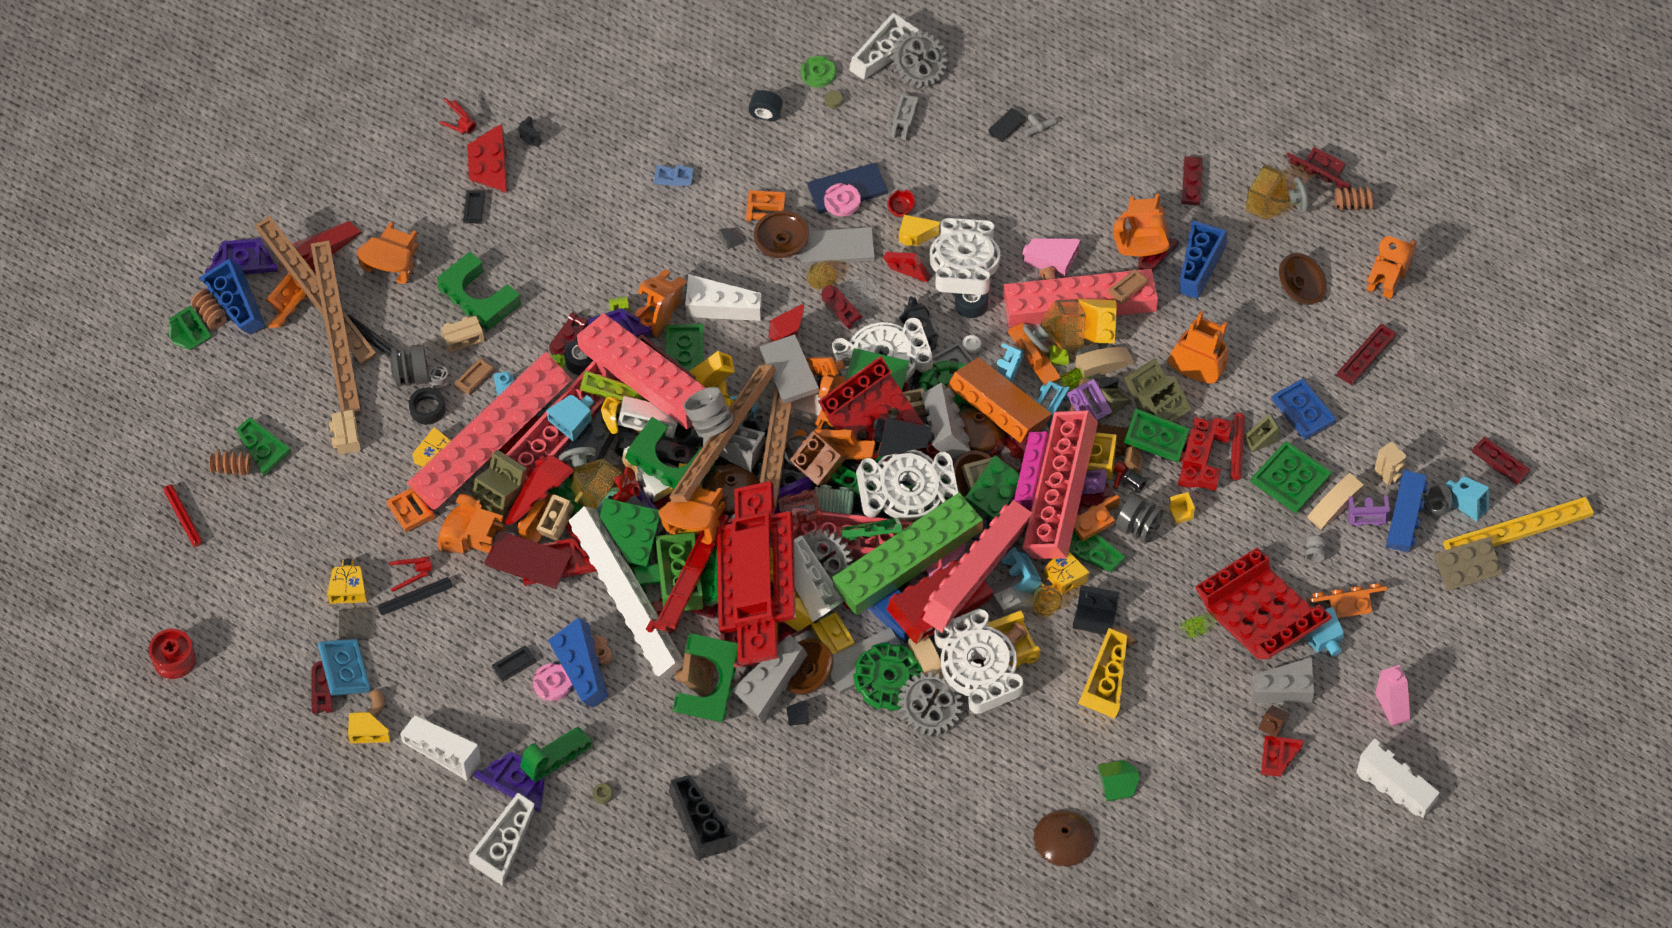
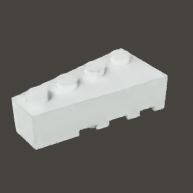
(721, 301)
(442, 746)
(1396, 780)
(501, 842)

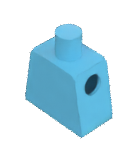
(571, 415)
(1470, 497)
(1327, 635)

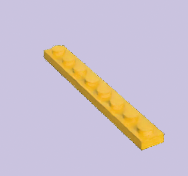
(1527, 525)

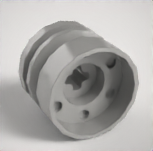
(708, 412)

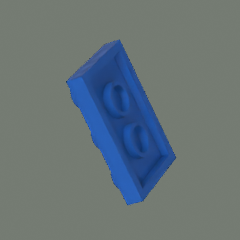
(1303, 409)

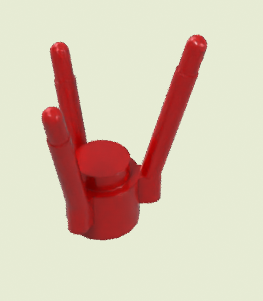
(466, 123)
(421, 565)

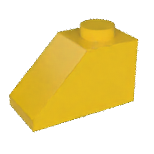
(917, 230)
(366, 729)

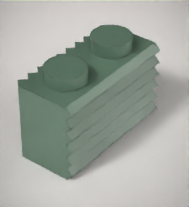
(835, 500)

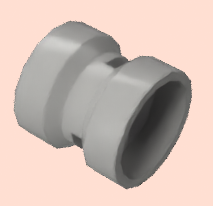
(439, 377)
(1315, 549)

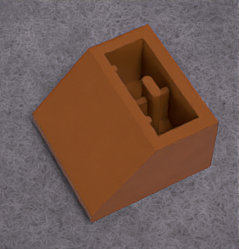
(819, 458)

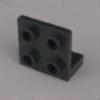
(1096, 609)

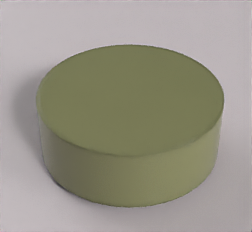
(833, 99)
(602, 793)

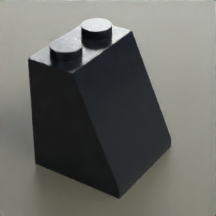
(899, 435)

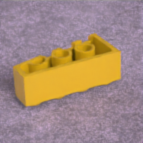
(1105, 680)

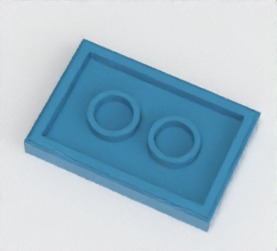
(343, 667)

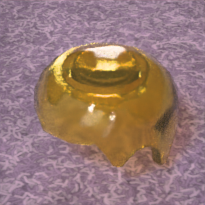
(821, 275)
(1046, 600)

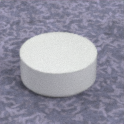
(971, 344)

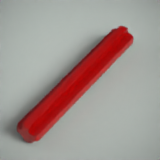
(1237, 446)
(183, 515)

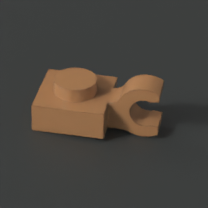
(1133, 458)

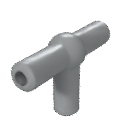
(1038, 126)

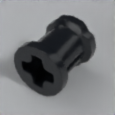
(1134, 480)

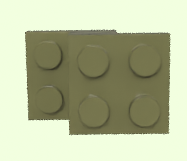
(1156, 392)
(499, 484)

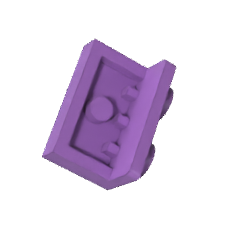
(1094, 481)

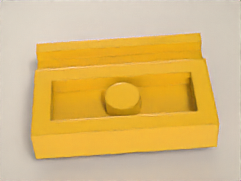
(833, 633)

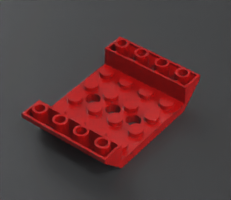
(864, 397)
(1246, 590)

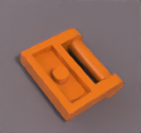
(763, 201)
(406, 513)

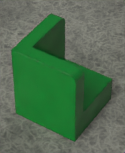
(647, 575)

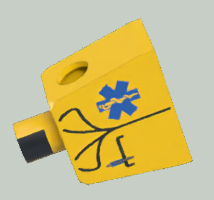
(429, 447)
(1065, 574)
(346, 584)

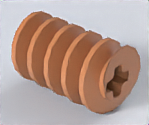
(1351, 197)
(209, 309)
(231, 463)

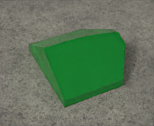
(187, 329)
(1118, 779)

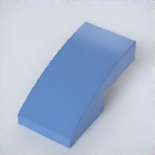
(673, 176)

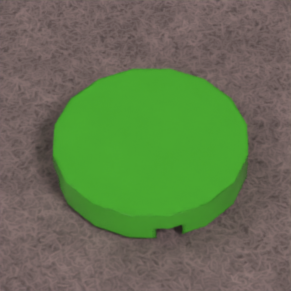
(819, 76)

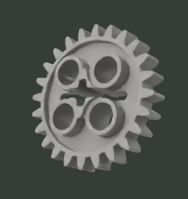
(925, 46)
(814, 541)
(945, 713)

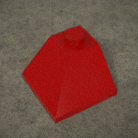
(786, 324)

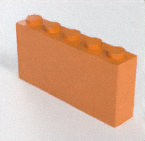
(999, 399)

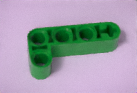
(543, 761)

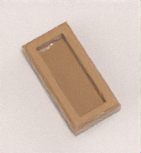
(1128, 286)
(474, 376)

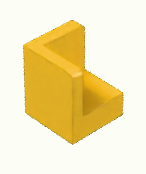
(1181, 508)

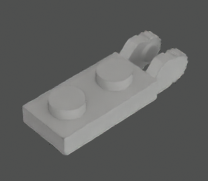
(904, 115)

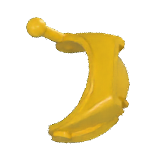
(609, 409)

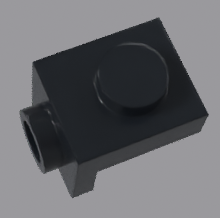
(529, 134)

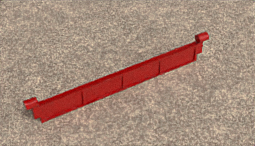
(685, 583)

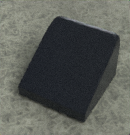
(1108, 382)
(798, 713)

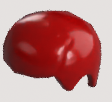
(901, 203)

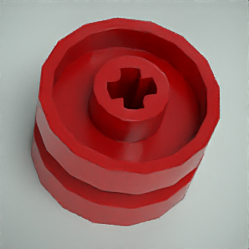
(172, 653)

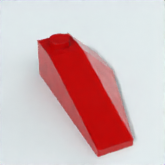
(337, 236)
(542, 477)

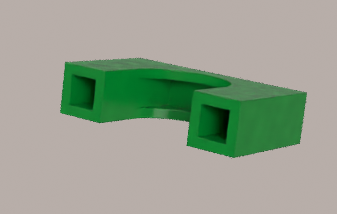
(488, 310)
(643, 454)
(723, 656)

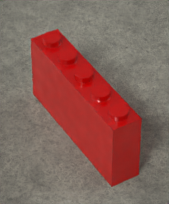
(909, 605)

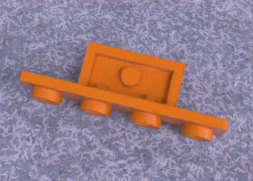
(284, 299)
(1034, 356)
(824, 366)
(847, 442)
(1096, 518)
(528, 525)
(1351, 602)

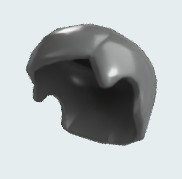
(1438, 500)

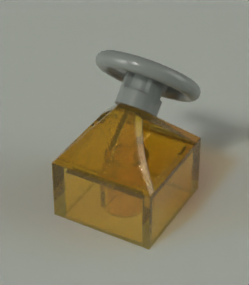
(1271, 195)
(1063, 323)
(589, 480)

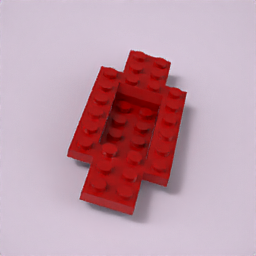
(746, 577)

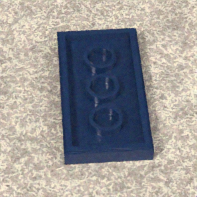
(864, 178)

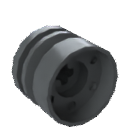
(409, 365)
(1144, 520)

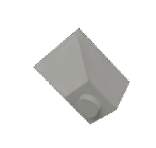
(1008, 599)

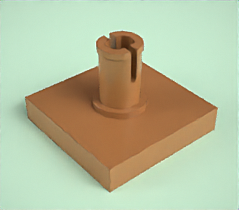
(697, 674)

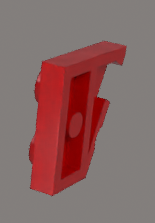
(1278, 754)

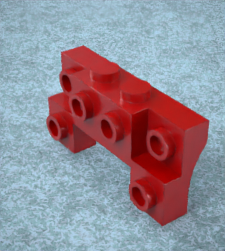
(1195, 458)

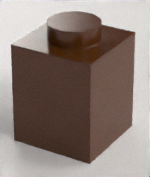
(1274, 721)

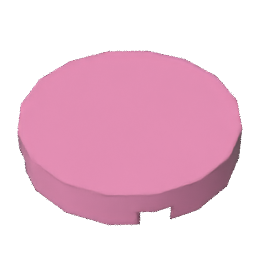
(842, 199)
(556, 686)

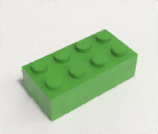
(671, 557)

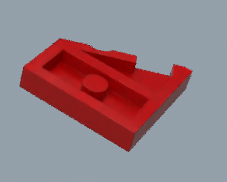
(907, 264)

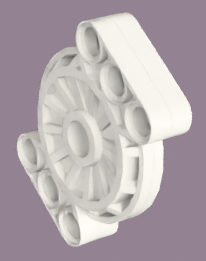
(964, 256)
(891, 340)
(894, 497)
(982, 643)

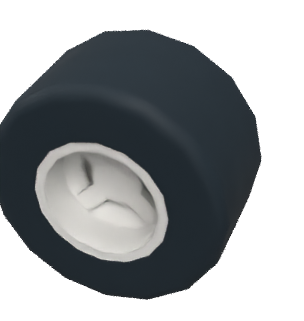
(765, 105)
(971, 304)
(575, 359)

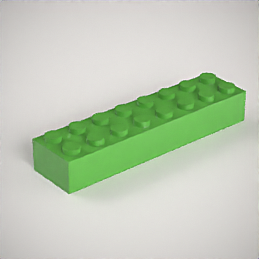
(907, 553)

